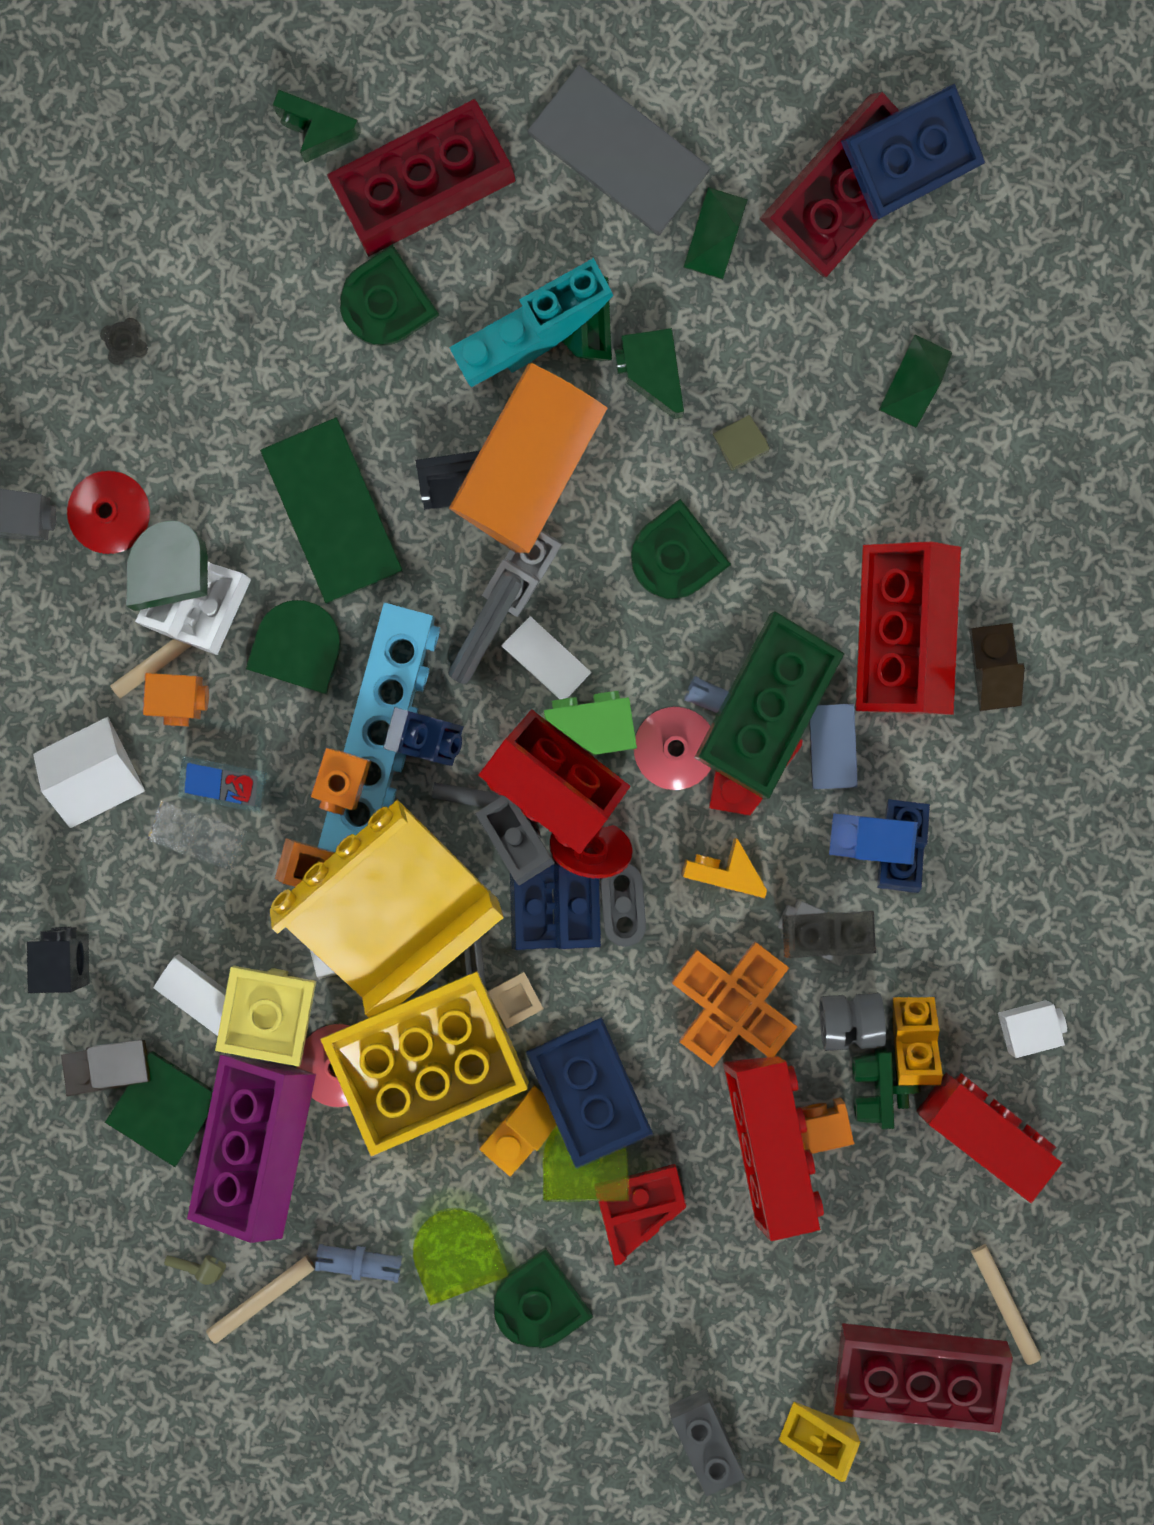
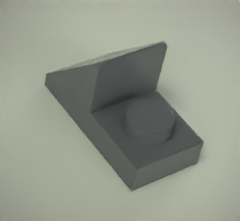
(515, 839)

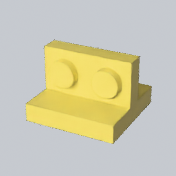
(265, 1015)

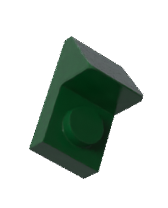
(326, 127)

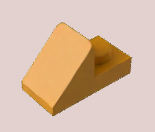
(737, 876)
(520, 1132)

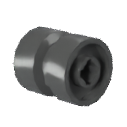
(852, 1021)

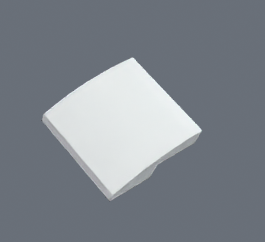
(201, 620)

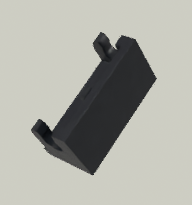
(442, 477)

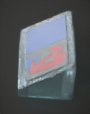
(222, 783)

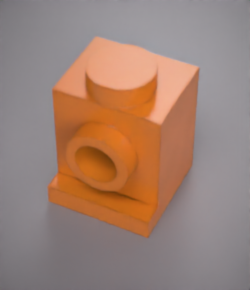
(826, 1127)

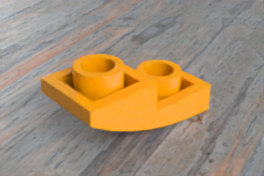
(916, 1041)

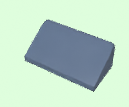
(833, 747)

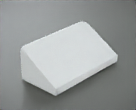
(546, 659)
(193, 992)

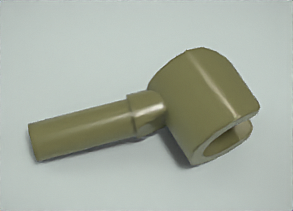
(205, 1273)

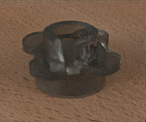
(115, 333)

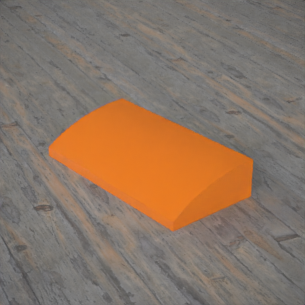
(528, 458)

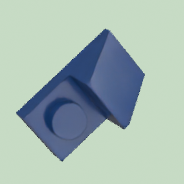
(873, 838)

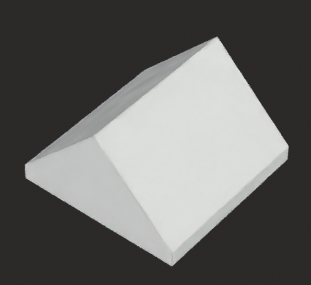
(87, 773)

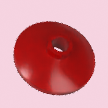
(128, 517)
(602, 858)

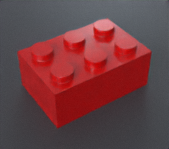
(554, 781)
(990, 1135)

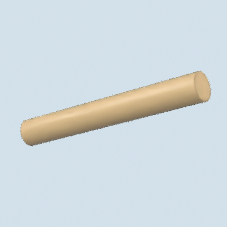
(150, 665)
(260, 1299)
(1006, 1304)

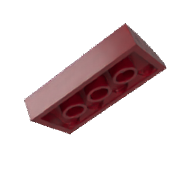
(422, 177)
(823, 206)
(922, 1378)

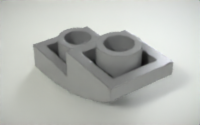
(529, 567)

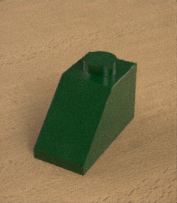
(652, 368)

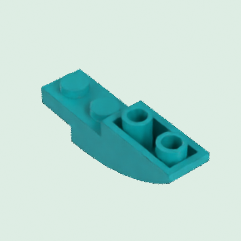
(536, 327)

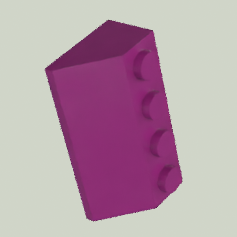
(251, 1148)

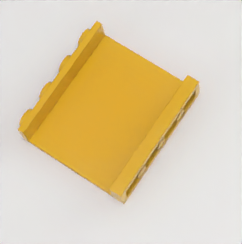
(387, 909)

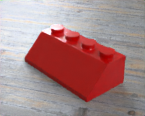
(908, 628)
(773, 1146)

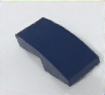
(423, 737)
(906, 876)

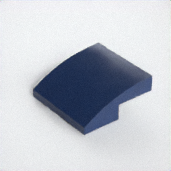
(574, 905)

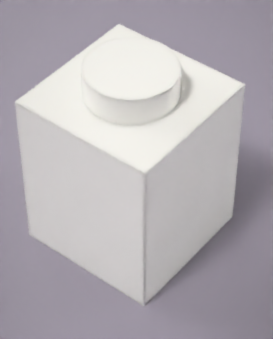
(1033, 1028)

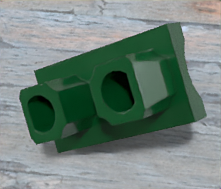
(880, 1107)

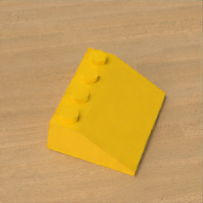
(425, 1063)

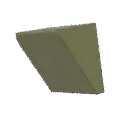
(741, 442)

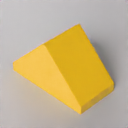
(821, 1439)

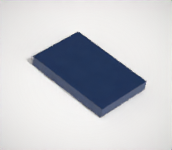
(913, 151)
(589, 1093)

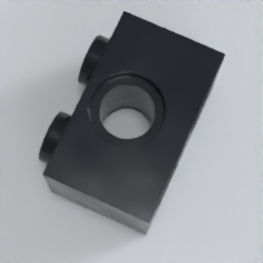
(58, 961)

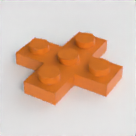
(734, 1004)

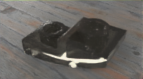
(829, 934)

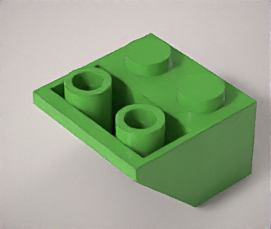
(595, 726)

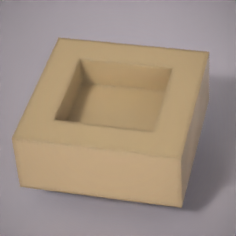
(515, 1000)

